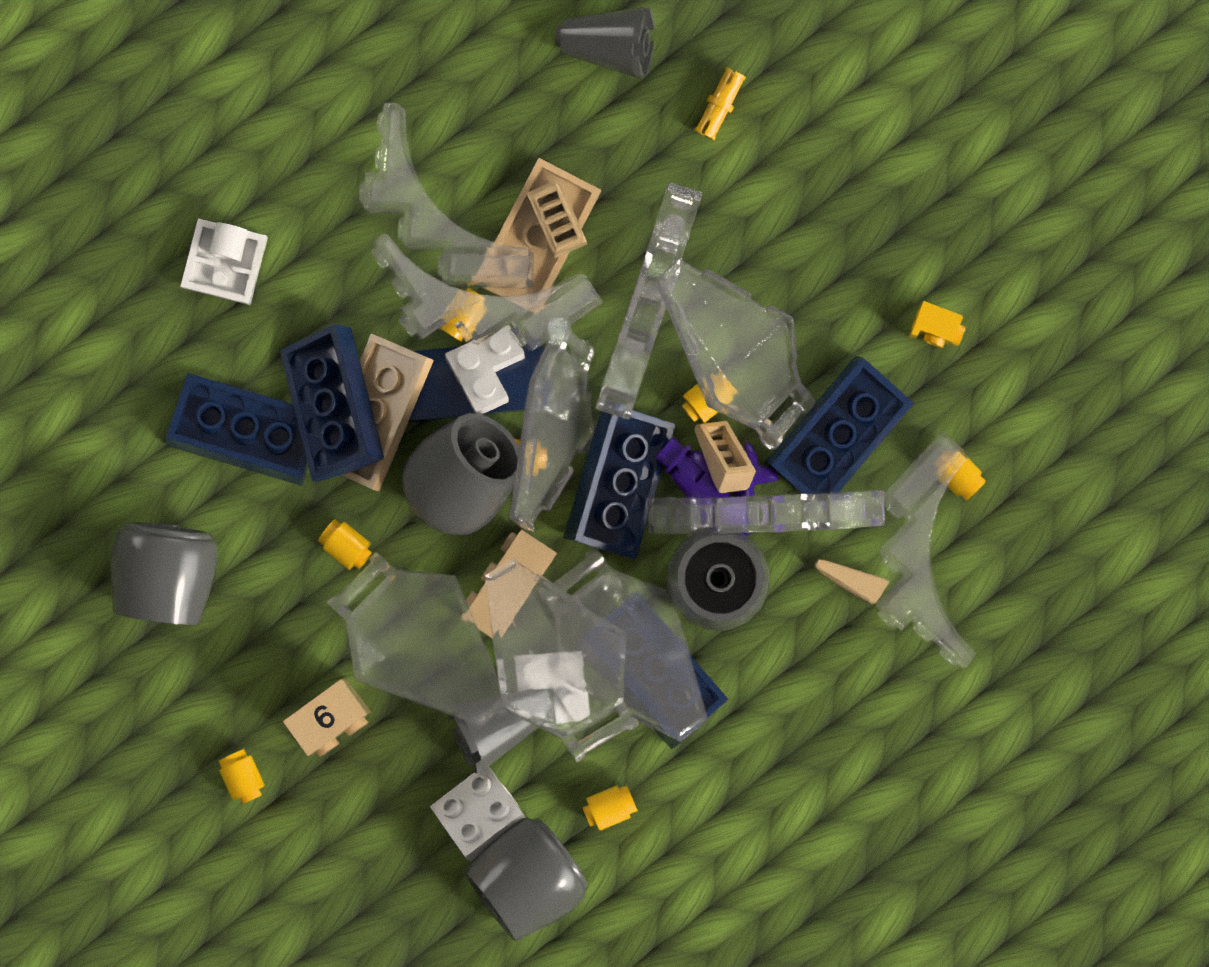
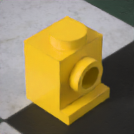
(937, 325)

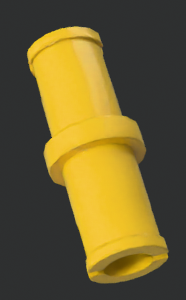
(720, 103)

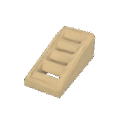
(569, 244)
(726, 477)
(861, 584)

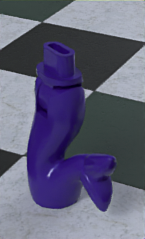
(693, 476)

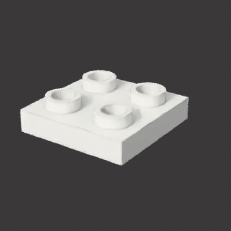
(224, 261)
(477, 812)

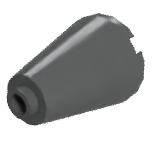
(610, 40)
(490, 742)

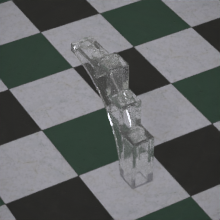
(398, 190)
(647, 305)
(481, 316)
(766, 512)
(908, 550)

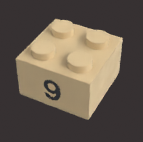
(327, 717)

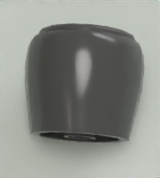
(461, 474)
(162, 572)
(725, 605)
(527, 879)

